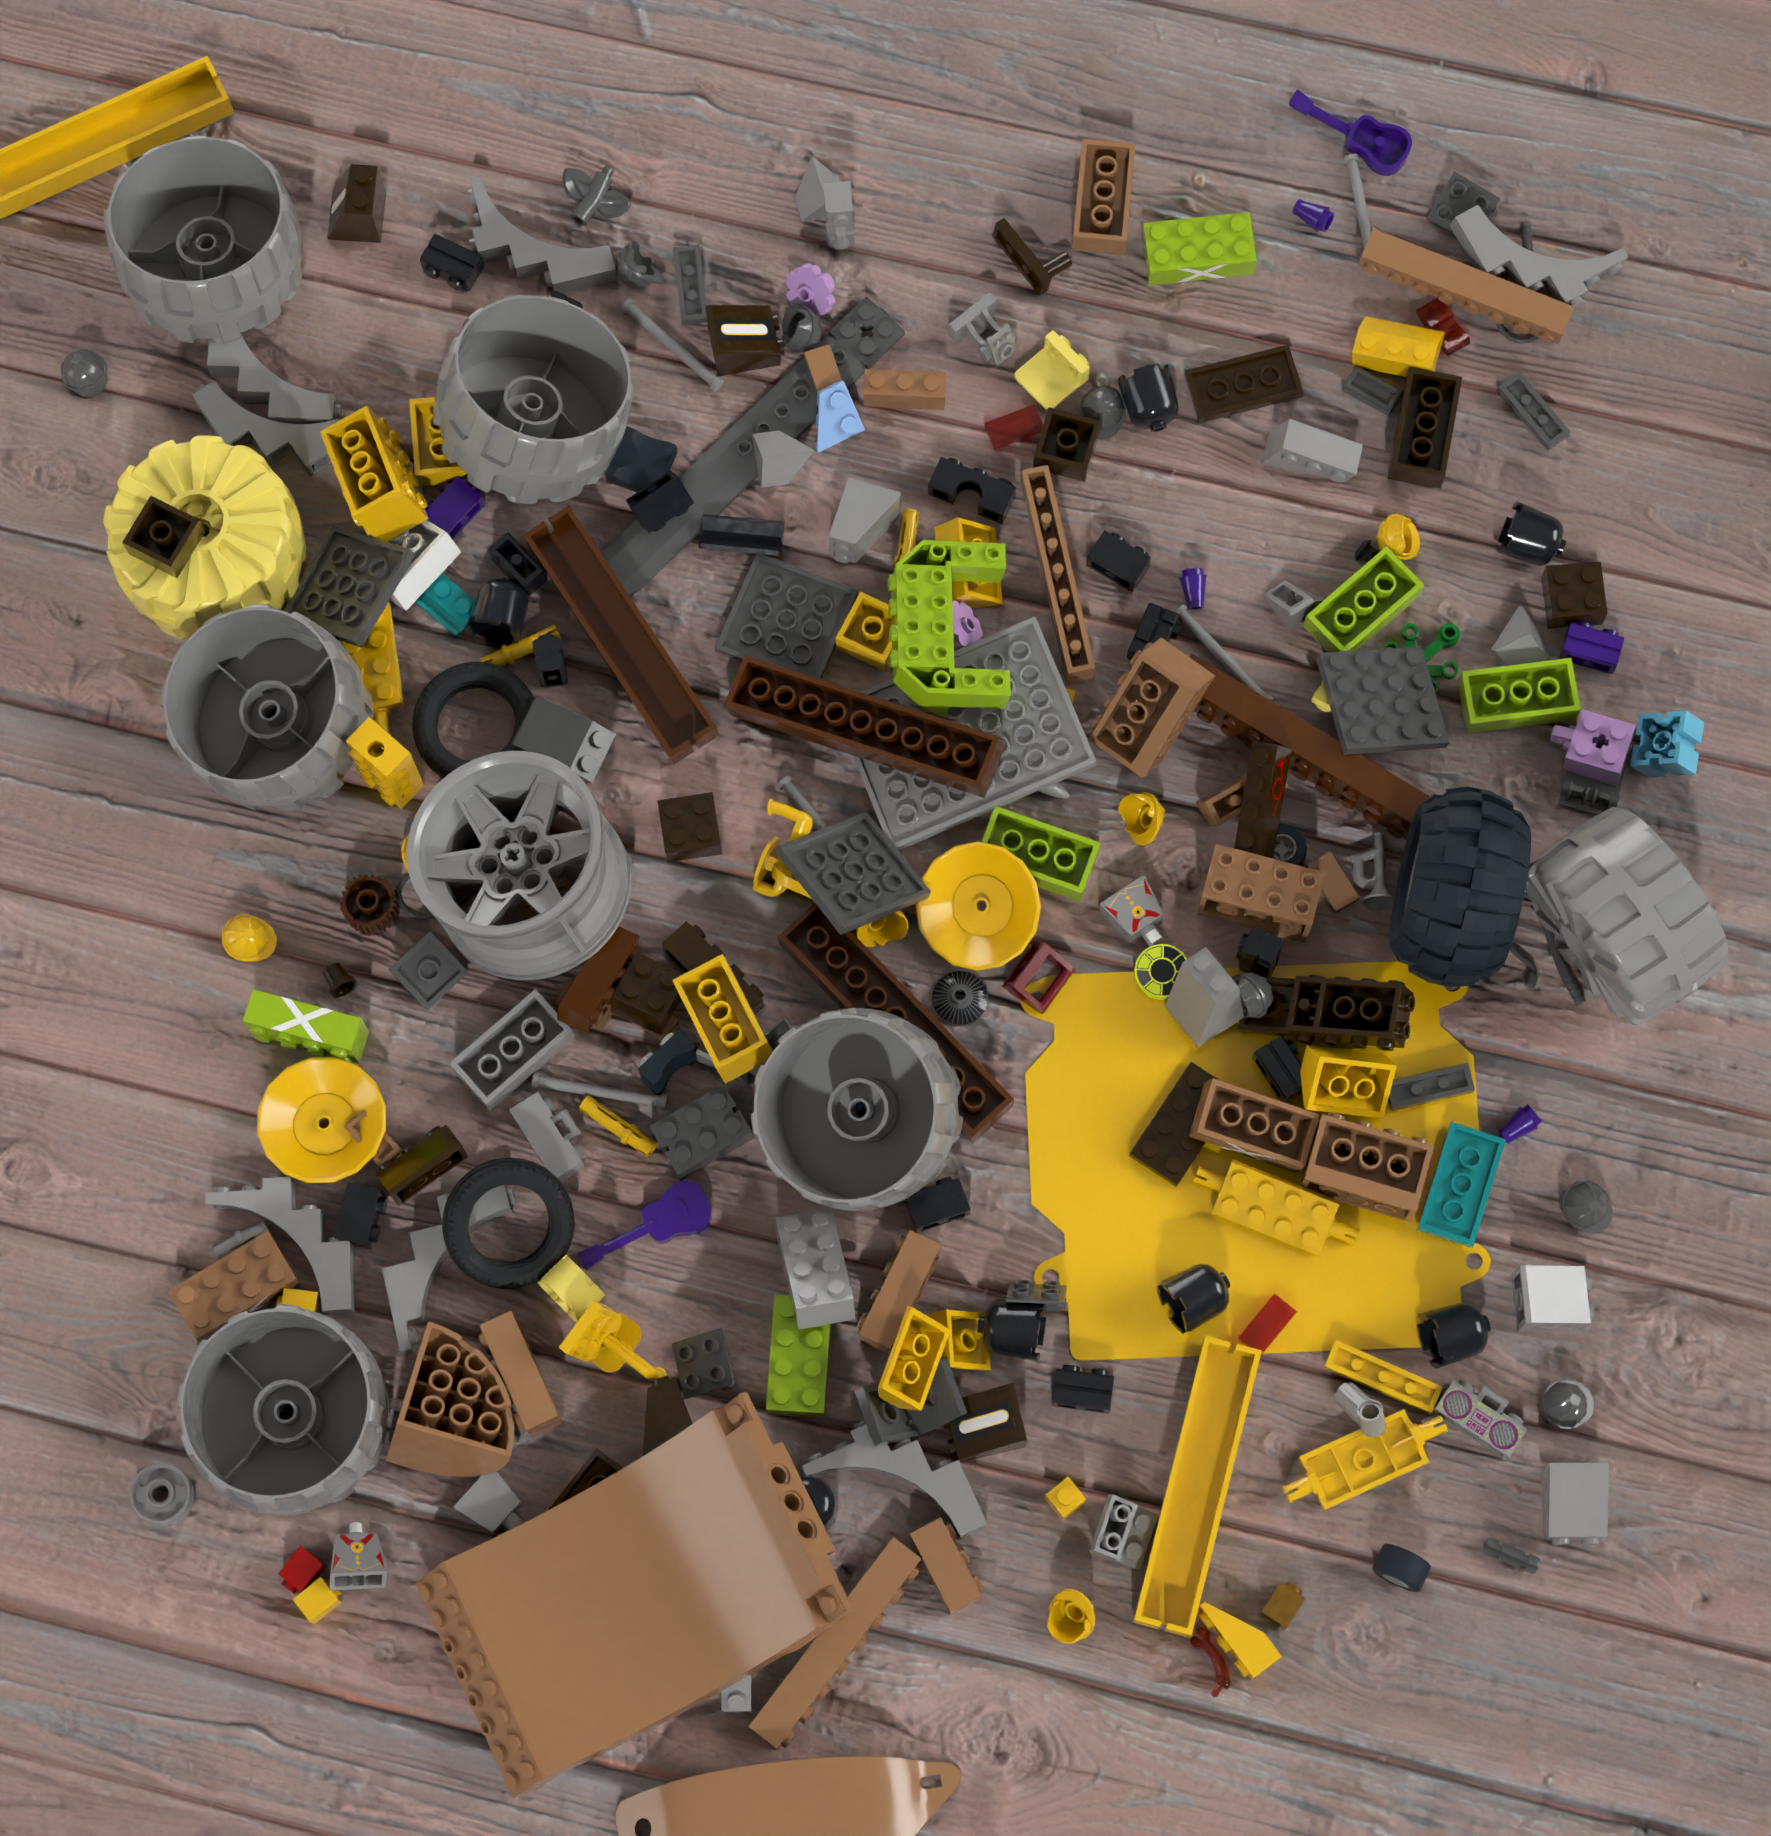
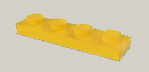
(1383, 1377)

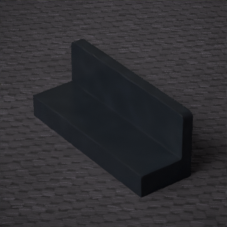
(742, 534)

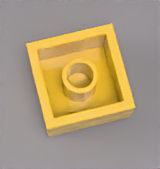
(867, 632)

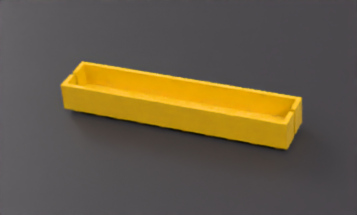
(110, 134)
(1197, 1487)

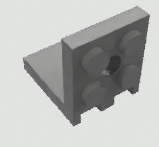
(907, 1423)

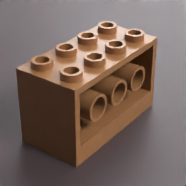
(1150, 706)
(1261, 893)
(1363, 1185)

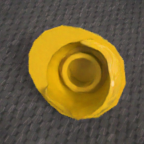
(1399, 536)
(1142, 816)
(883, 930)
(248, 938)
(1070, 1616)

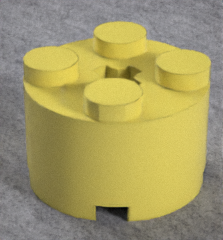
(570, 1288)

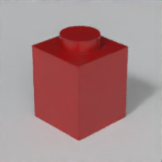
(301, 1570)

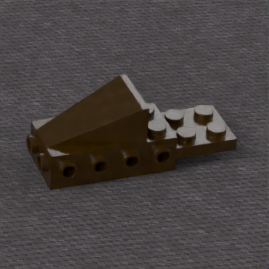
(1337, 1012)

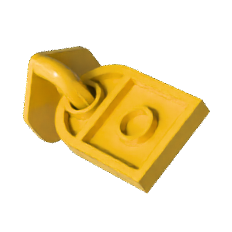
(770, 860)
(608, 1341)

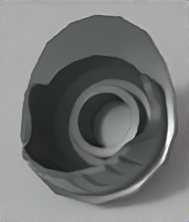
(635, 269)
(801, 328)
(84, 373)
(1105, 405)
(1254, 993)
(1586, 1207)
(1566, 1404)

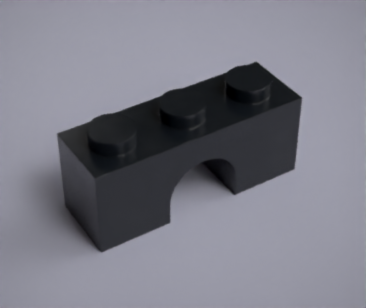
(952, 478)

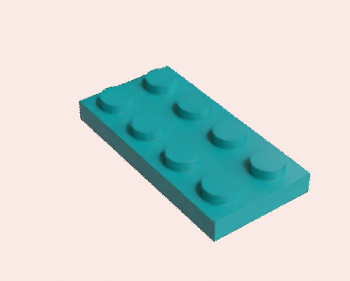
(1461, 1185)

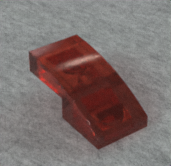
(1439, 317)

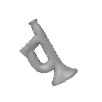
(1379, 897)

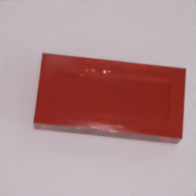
(1013, 427)
(1267, 1324)

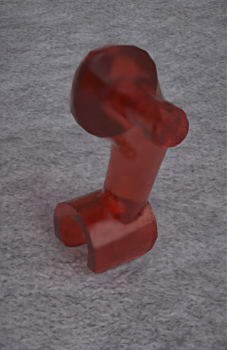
(1222, 1675)

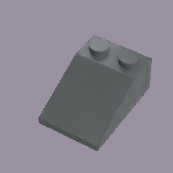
(565, 737)

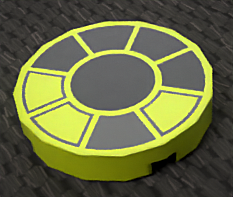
(1158, 969)

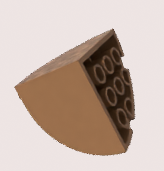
(453, 1411)

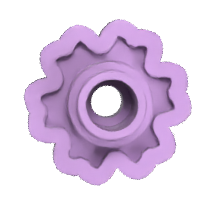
(811, 289)
(965, 626)

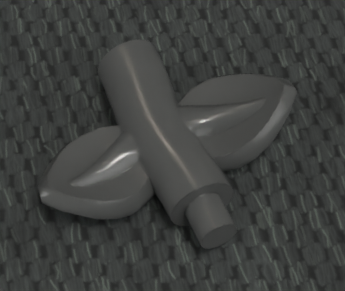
(593, 195)

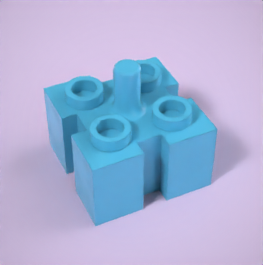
(1667, 744)

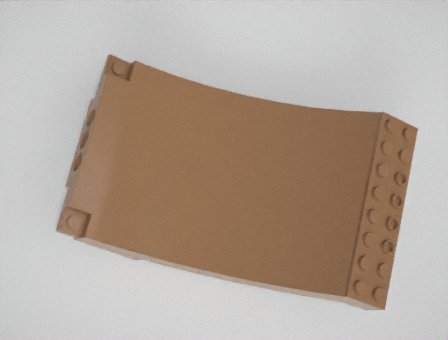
(636, 1597)

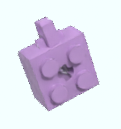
(1582, 743)

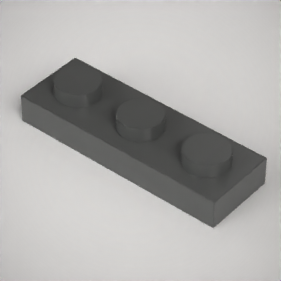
(690, 284)
(1533, 411)
(1430, 1087)

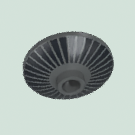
(959, 1011)

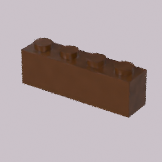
(597, 981)

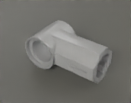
(1361, 1408)

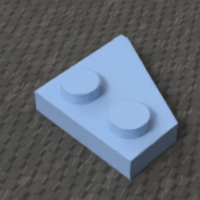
(836, 416)

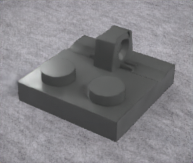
(428, 970)

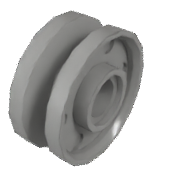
(145, 1490)

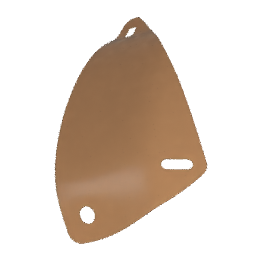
(795, 1799)

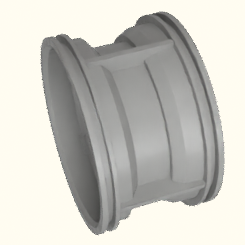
(475, 805)

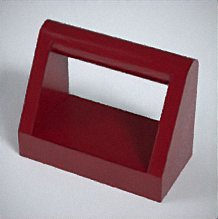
(1028, 967)

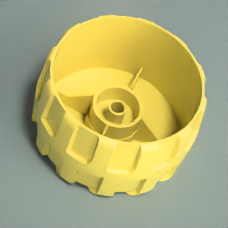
(251, 543)

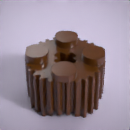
(371, 919)

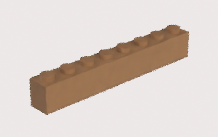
(1465, 287)
(1057, 574)
(831, 1649)

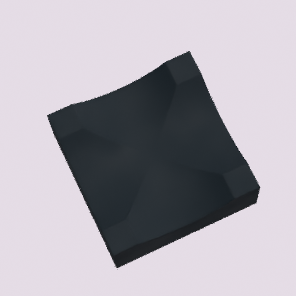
(640, 460)
(673, 1054)

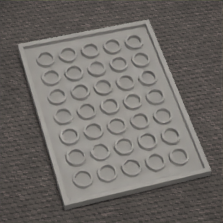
(1036, 728)

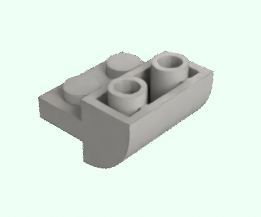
(1123, 1532)

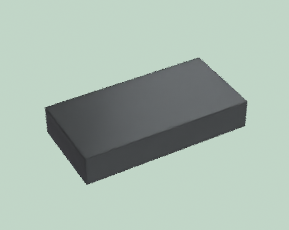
(1372, 390)

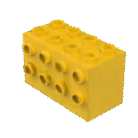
(374, 474)

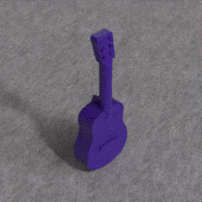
(1378, 144)
(678, 1212)

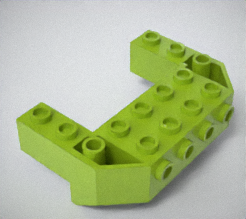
(924, 626)

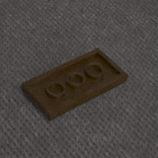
(1243, 383)
(1166, 1141)

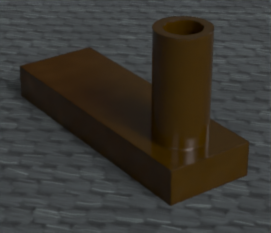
(1036, 274)

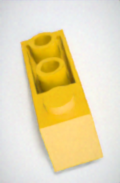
(1246, 1643)

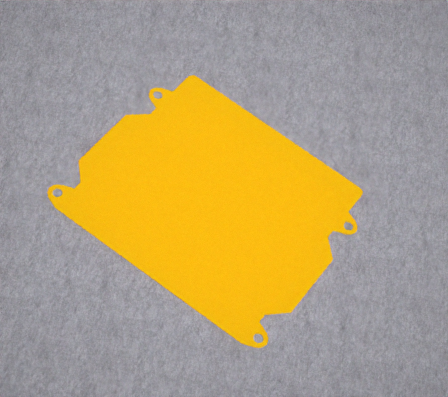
(1132, 1229)

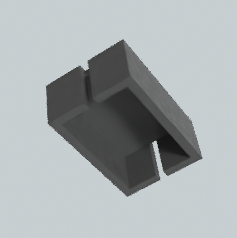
(701, 1132)

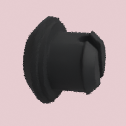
(1366, 551)

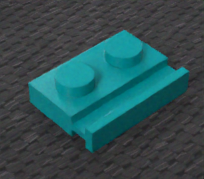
(447, 604)

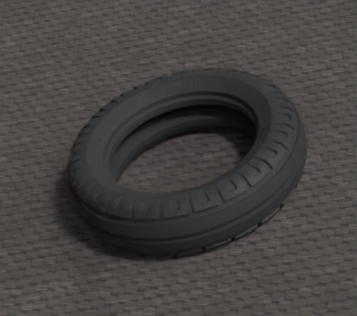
(450, 683)
(489, 1176)

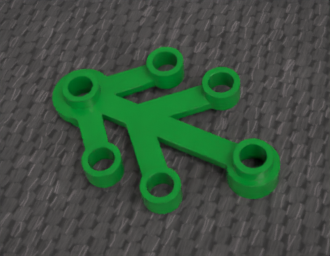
(1431, 650)

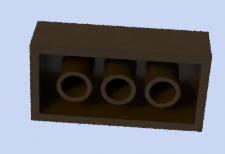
(1424, 427)

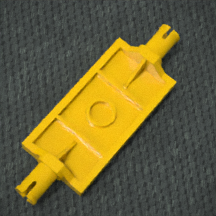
(380, 668)
(1276, 1207)
(1363, 1462)

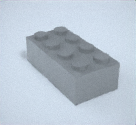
(512, 1050)
(815, 1268)

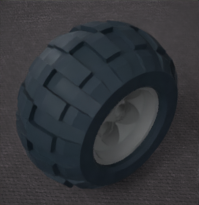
(1460, 887)

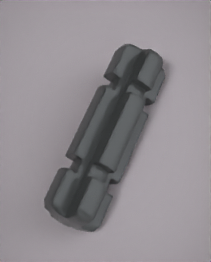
(1511, 1555)

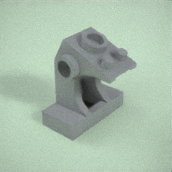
(976, 322)

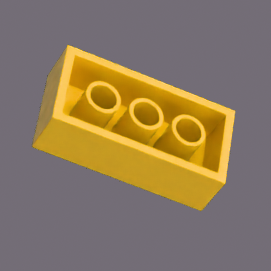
(723, 1018)

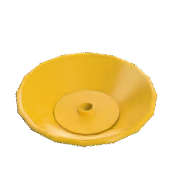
(952, 915)
(299, 1102)

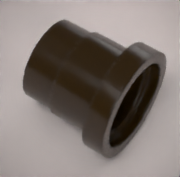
(339, 980)

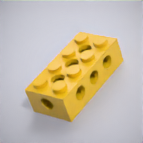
(384, 764)

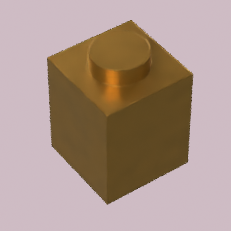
(1283, 1604)

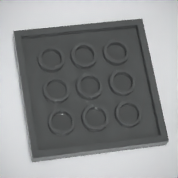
(350, 584)
(786, 617)
(1382, 700)
(853, 872)

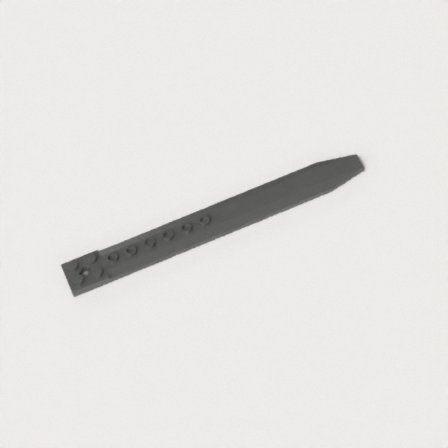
(731, 462)

